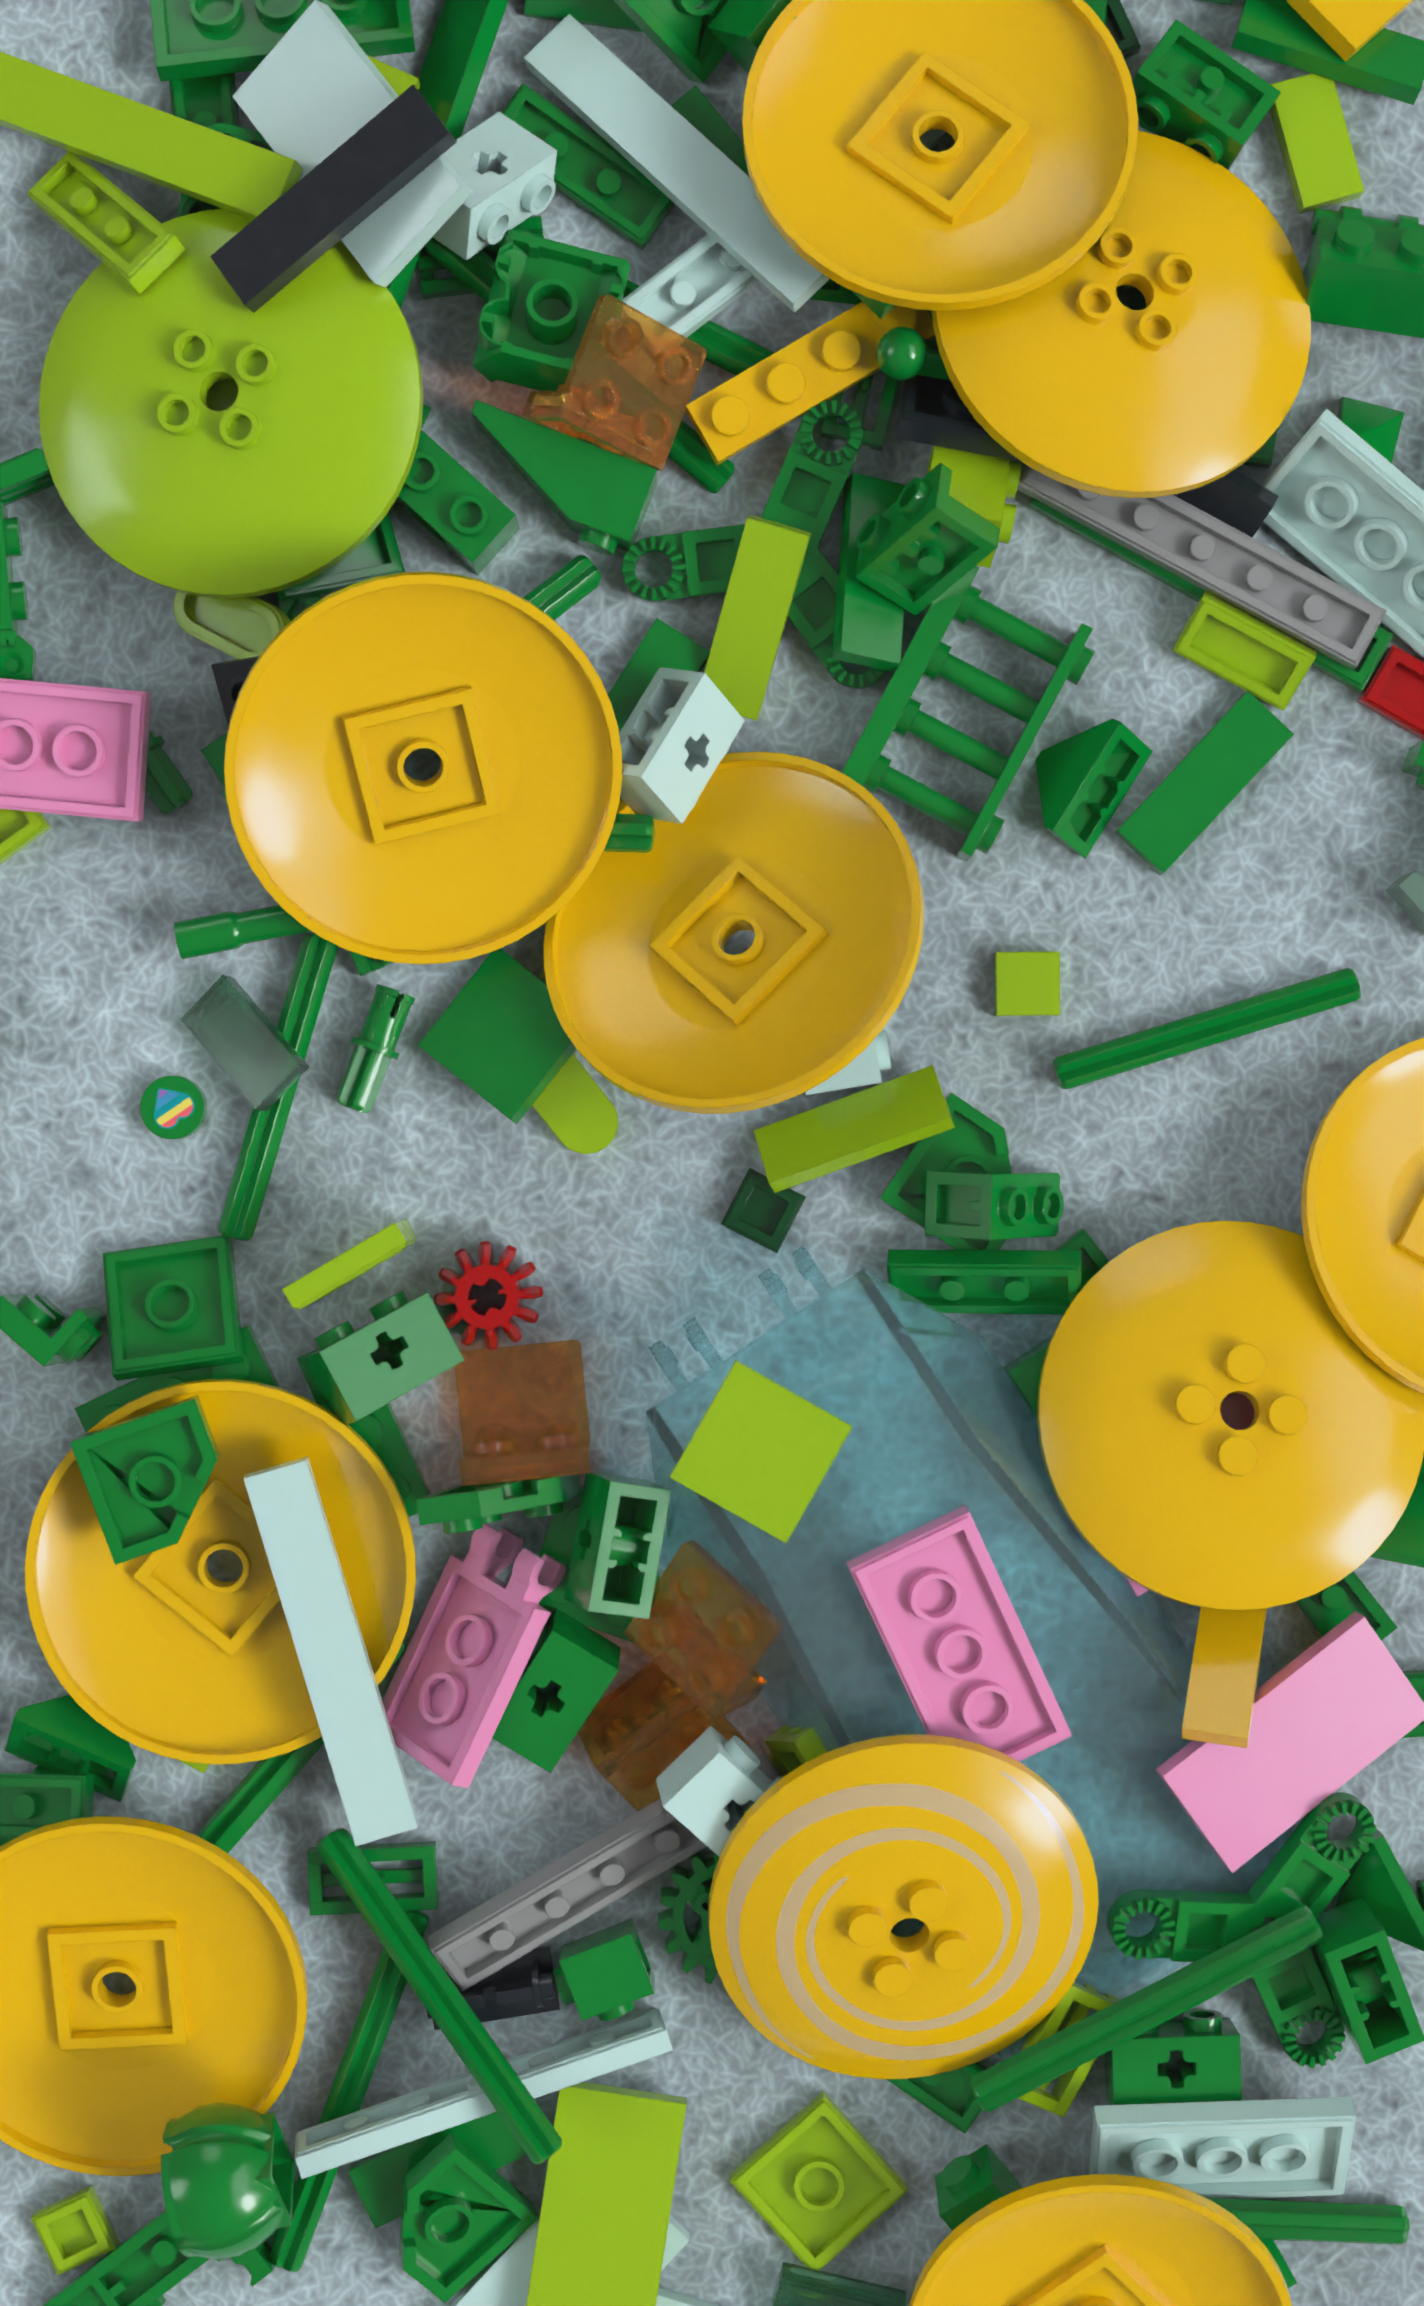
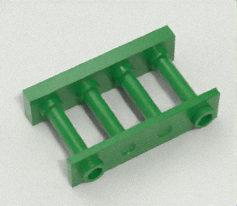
(931, 658)

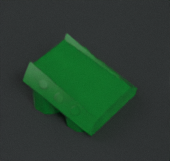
(541, 309)

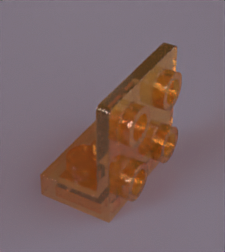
(623, 385)
(523, 1412)
(706, 1632)
(643, 1731)

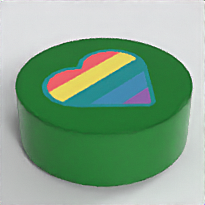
(173, 1107)

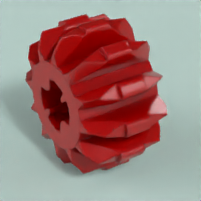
(481, 1275)

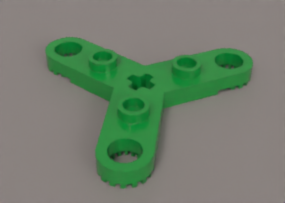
(800, 498)
(1301, 1874)

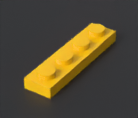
(796, 379)

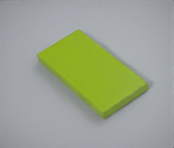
(607, 2197)

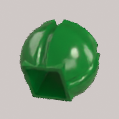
(226, 2179)

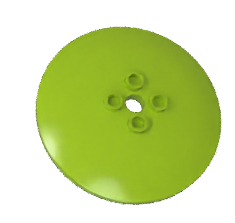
(246, 491)

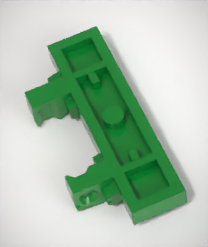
(145, 2269)

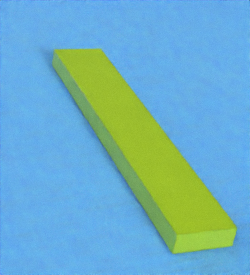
(142, 139)

